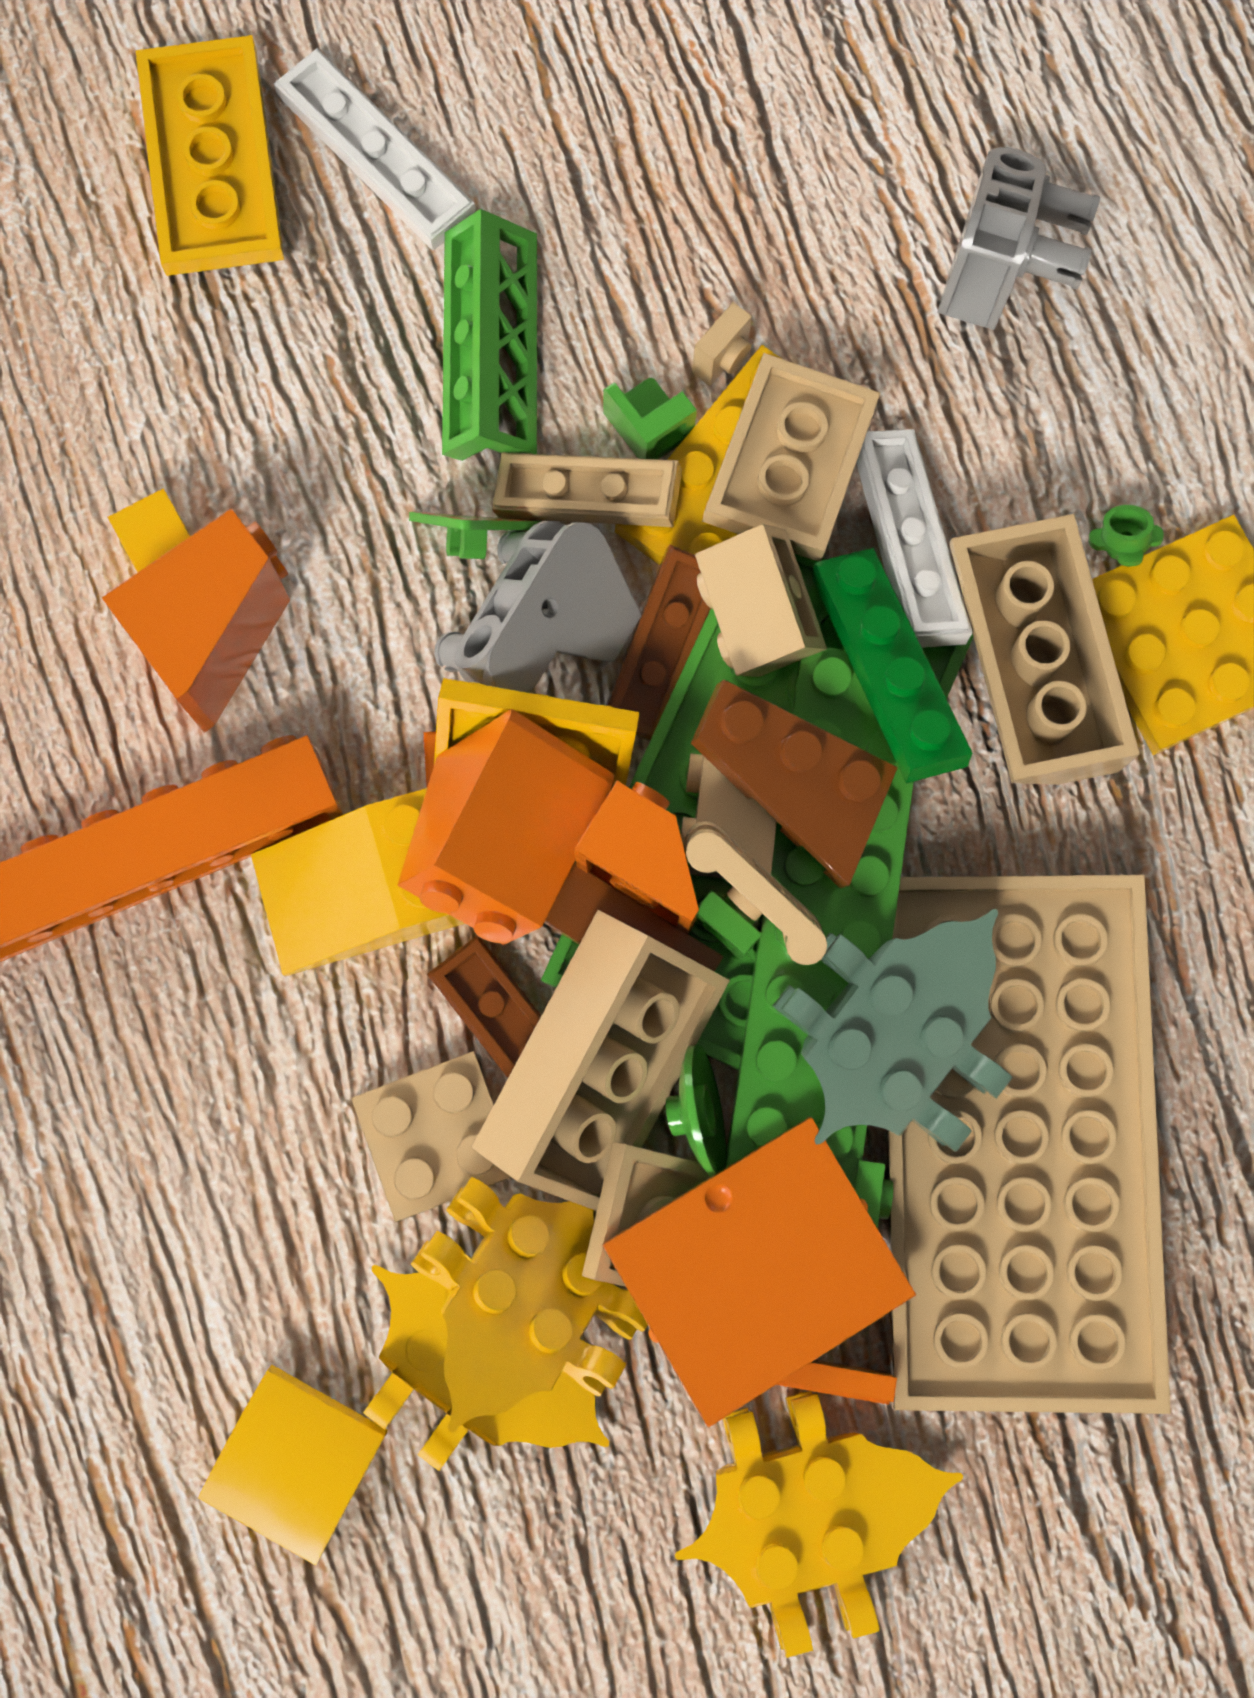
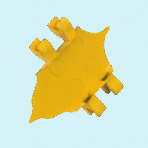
(521, 1302)
(417, 1356)
(814, 1517)

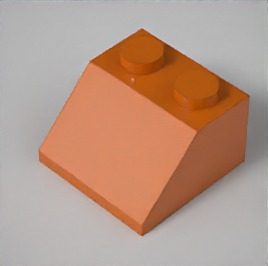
(640, 853)

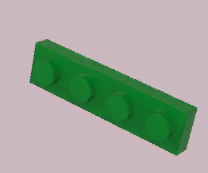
(891, 666)

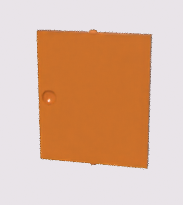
(758, 1271)

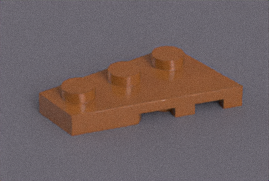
(800, 774)

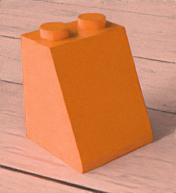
(205, 612)
(502, 827)

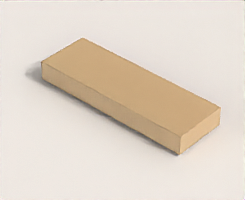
(587, 489)

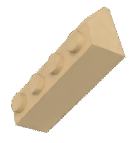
(1044, 652)
(598, 1061)

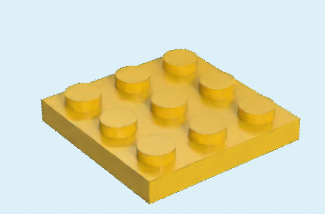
(1184, 633)

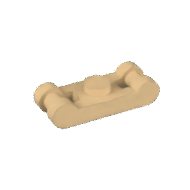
(756, 890)

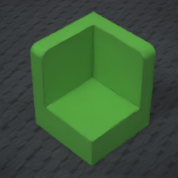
(649, 418)

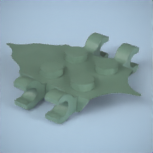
(901, 1029)

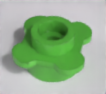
(1126, 534)

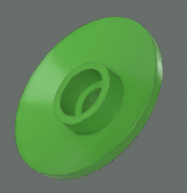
(699, 1111)

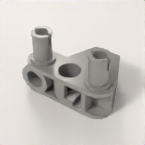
(1004, 243)
(552, 597)

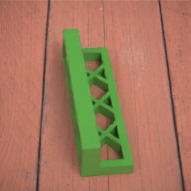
(477, 330)

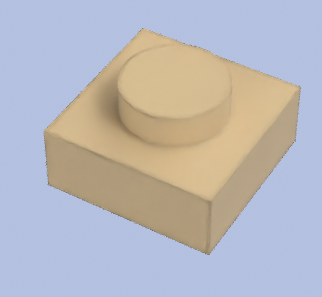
(723, 345)

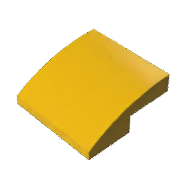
(292, 1464)

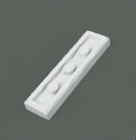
(374, 148)
(912, 537)

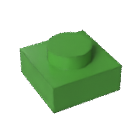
(728, 924)
(874, 1189)

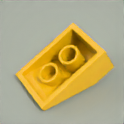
(337, 887)

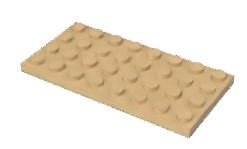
(1046, 1224)

